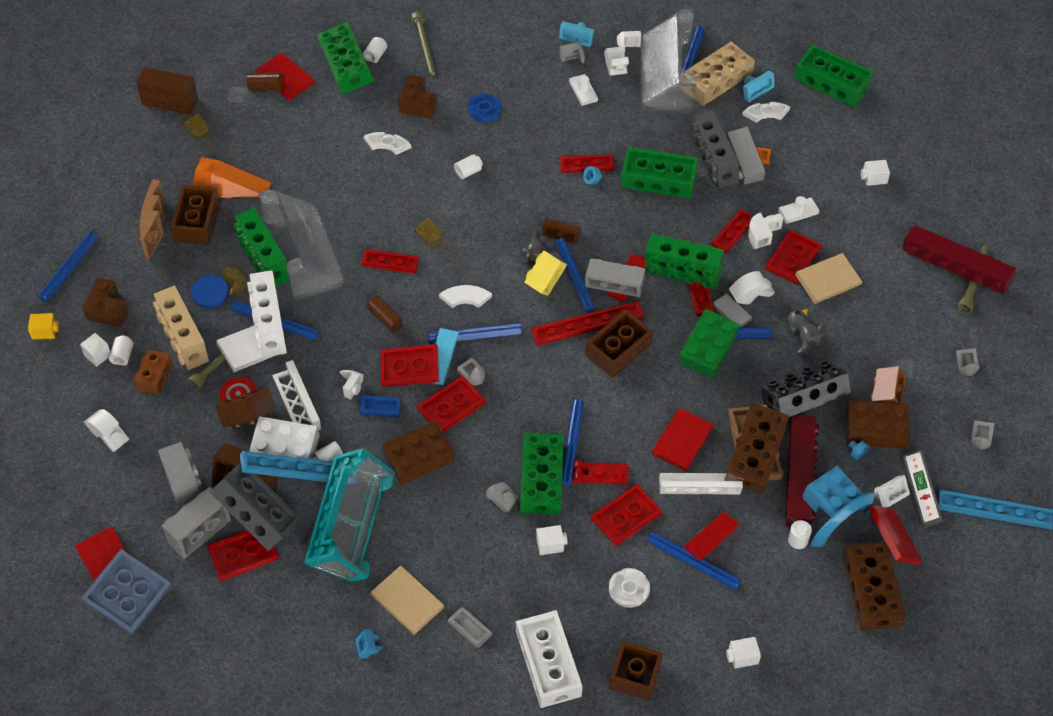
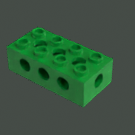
(349, 75)
(833, 75)
(659, 172)
(260, 245)
(684, 255)
(541, 473)

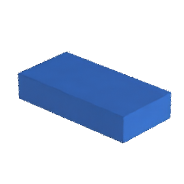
(380, 406)

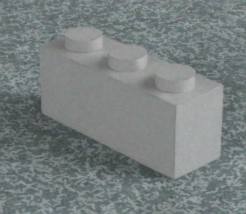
(750, 164)
(615, 277)

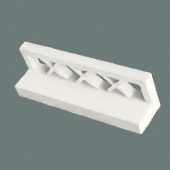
(302, 394)
(698, 483)

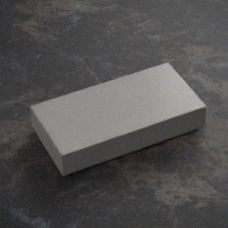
(732, 310)
(469, 627)

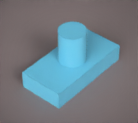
(576, 33)
(757, 86)

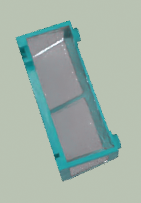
(348, 515)

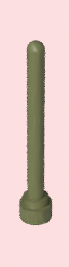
(418, 19)
(966, 303)
(200, 378)

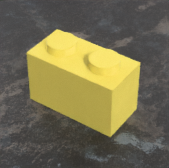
(545, 273)

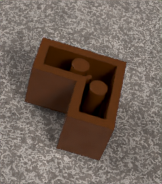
(415, 99)
(103, 306)
(245, 408)

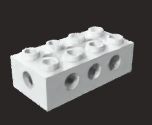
(268, 334)
(542, 670)

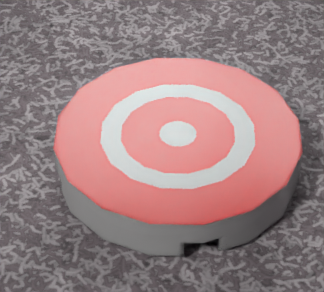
(235, 388)

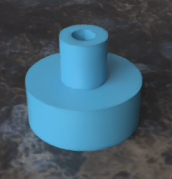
(592, 175)
(859, 450)

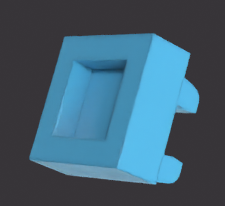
(366, 644)

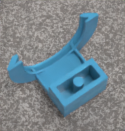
(838, 498)

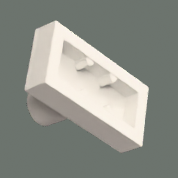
(583, 89)
(799, 210)
(892, 491)

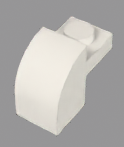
(616, 61)
(761, 229)
(751, 286)
(106, 427)

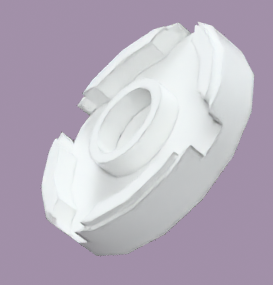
(629, 587)

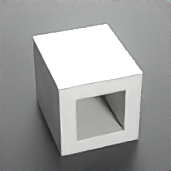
(875, 172)
(95, 349)
(550, 540)
(743, 652)

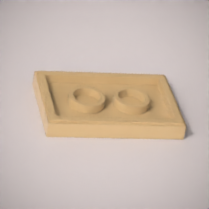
(828, 278)
(407, 600)

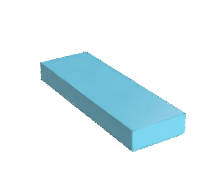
(446, 344)

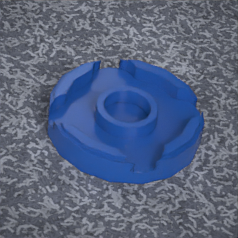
(484, 112)
(209, 292)

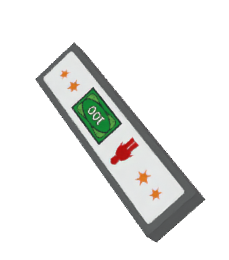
(923, 488)

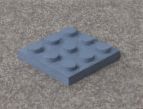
(126, 592)

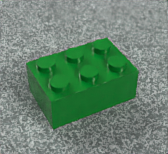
(709, 344)

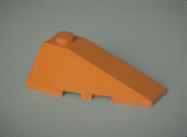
(228, 179)

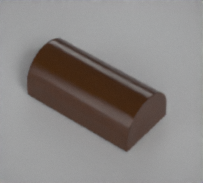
(265, 81)
(558, 229)
(384, 313)

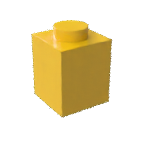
(43, 326)

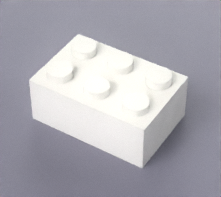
(284, 438)

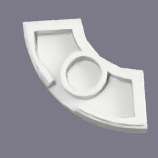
(768, 110)
(386, 141)
(465, 294)

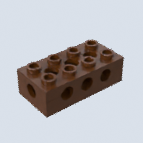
(768, 442)
(873, 586)

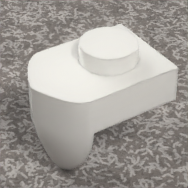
(629, 39)
(353, 383)

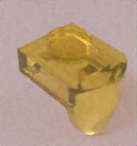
(197, 127)
(428, 232)
(235, 278)

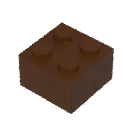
(636, 670)

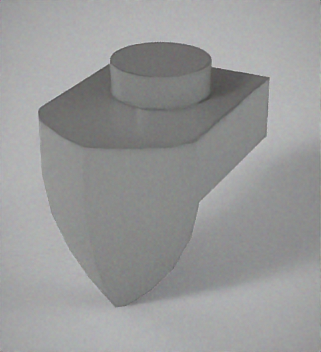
(572, 51)
(967, 361)
(472, 372)
(982, 434)
(502, 496)

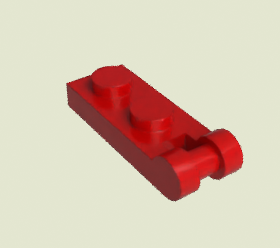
(600, 473)

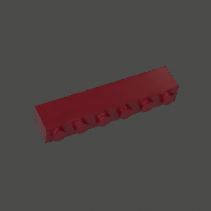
(959, 259)
(801, 467)

